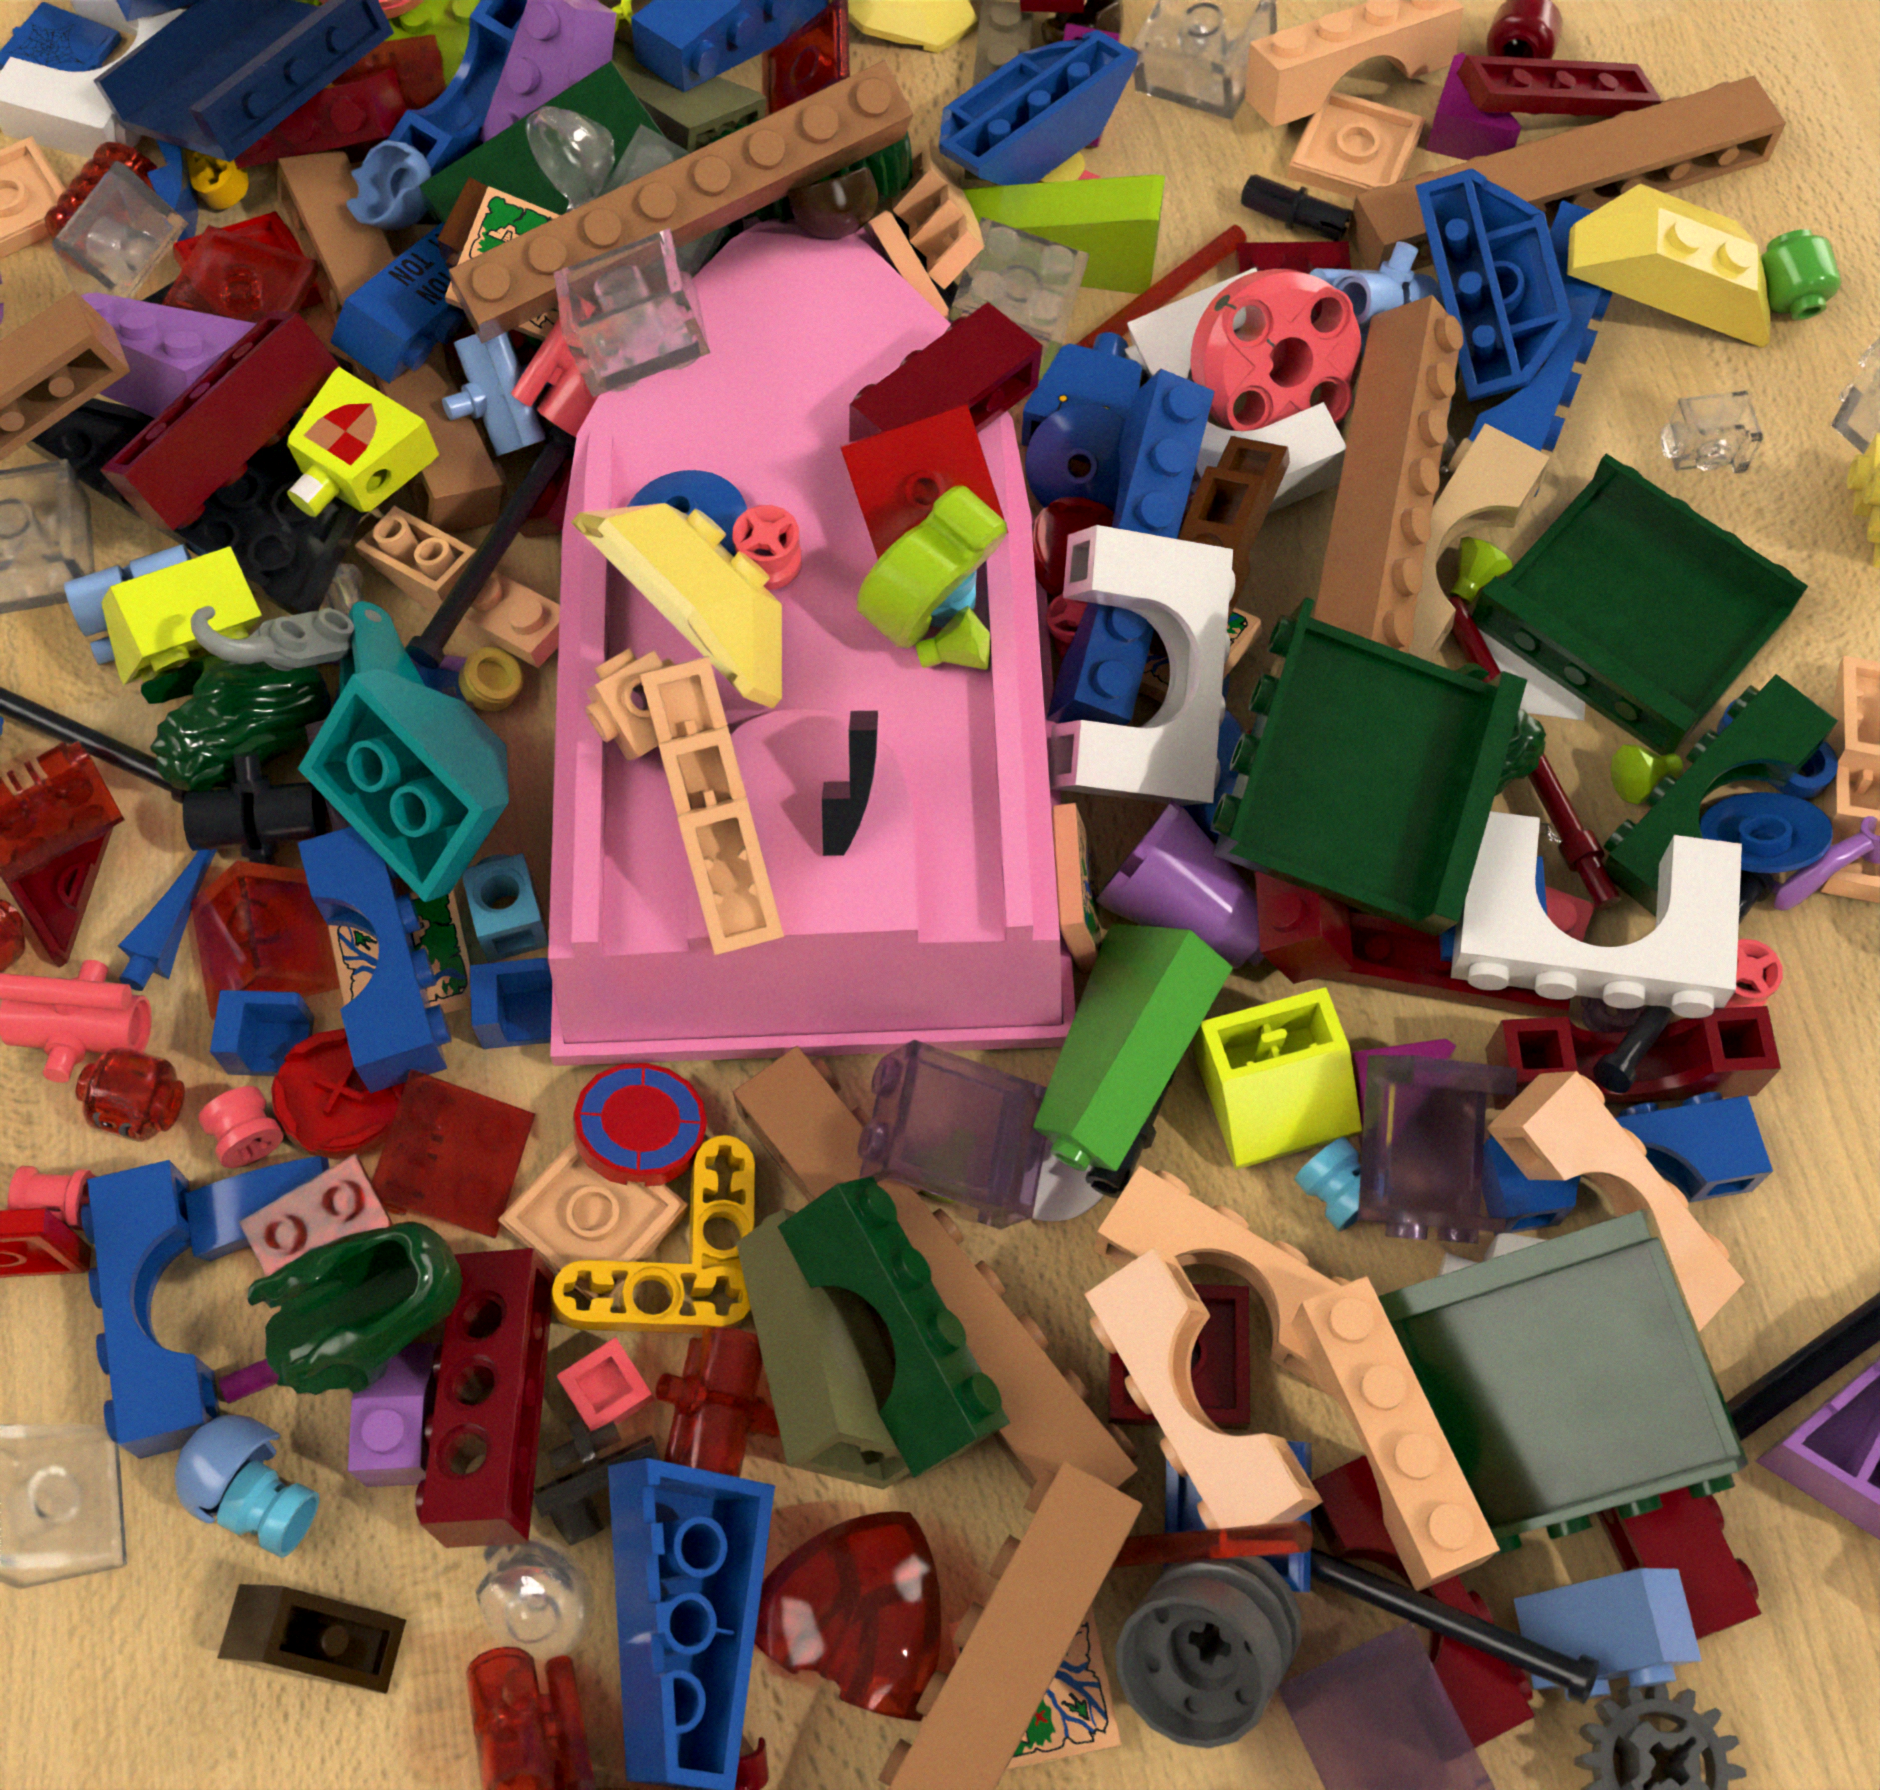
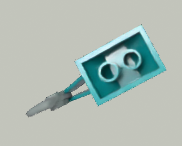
(393, 755)

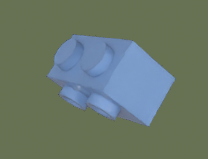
(1625, 1620)

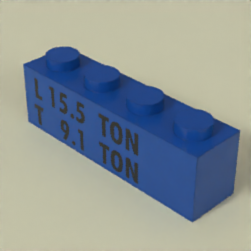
(400, 312)

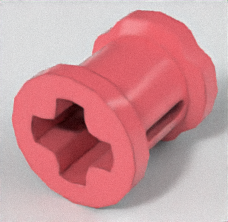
(57, 1193)

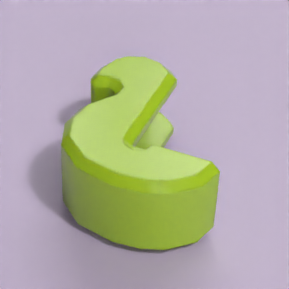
(929, 565)

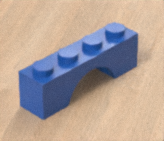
(455, 119)
(391, 1019)
(1702, 1148)
(137, 1232)

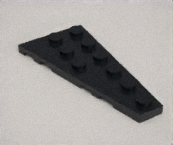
(275, 542)

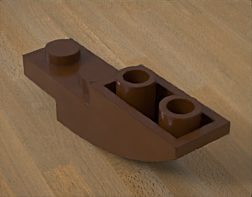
(1233, 506)

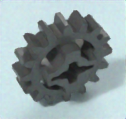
(1639, 1740)

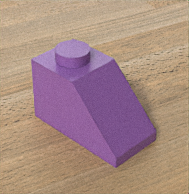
(390, 1421)

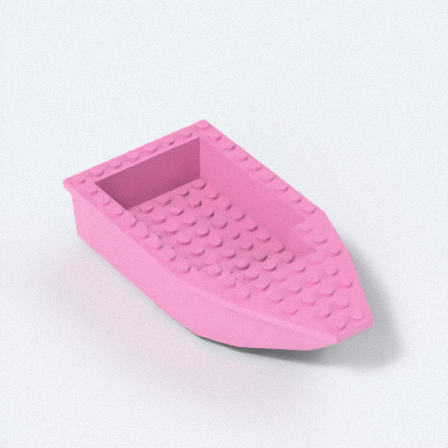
(949, 890)

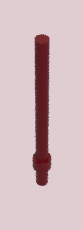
(1578, 846)

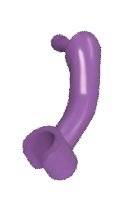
(1812, 877)

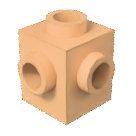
(612, 708)

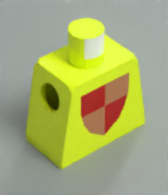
(356, 446)

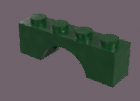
(1766, 741)
(939, 1392)

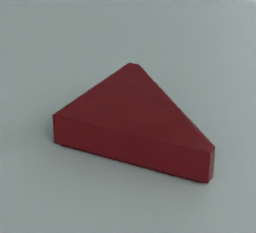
(59, 896)

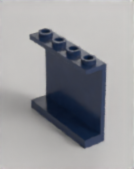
(237, 69)

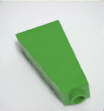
(1127, 1040)

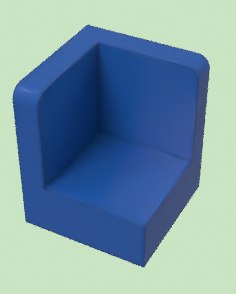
(511, 1002)
(258, 1030)

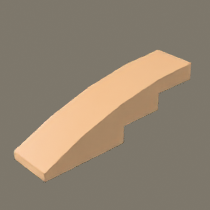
(938, 216)
(1856, 786)
(711, 805)

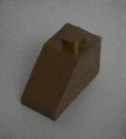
(312, 1637)

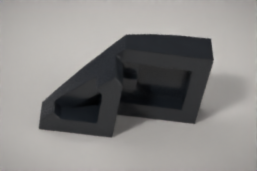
(846, 800)

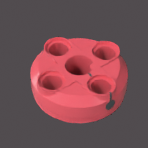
(1278, 350)

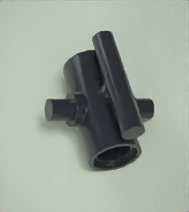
(253, 813)

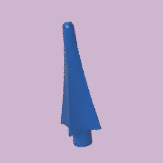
(157, 937)

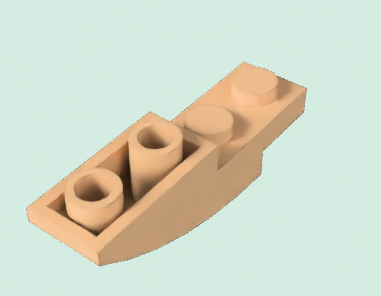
(428, 564)

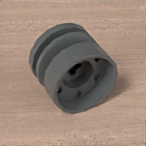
(1208, 1649)

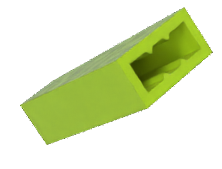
(1103, 217)

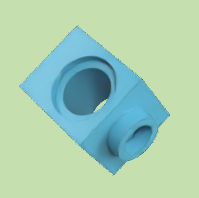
(511, 929)

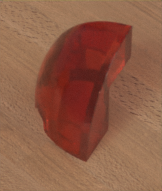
(858, 1612)

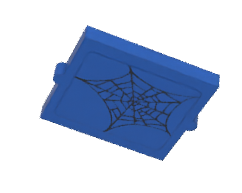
(60, 41)

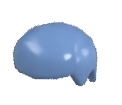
(390, 186)
(216, 1457)

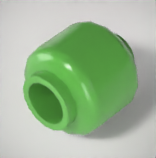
(1800, 274)

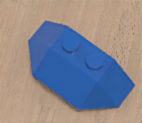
(1037, 109)
(1495, 279)

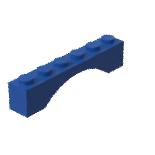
(1531, 411)
(1156, 472)

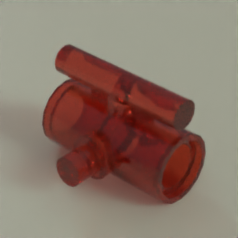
(716, 1402)
(526, 1730)

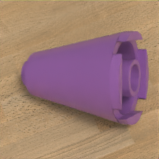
(1181, 885)

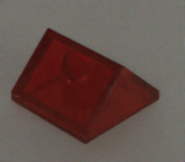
(811, 57)
(262, 934)

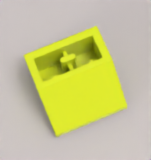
(153, 613)
(1279, 1077)

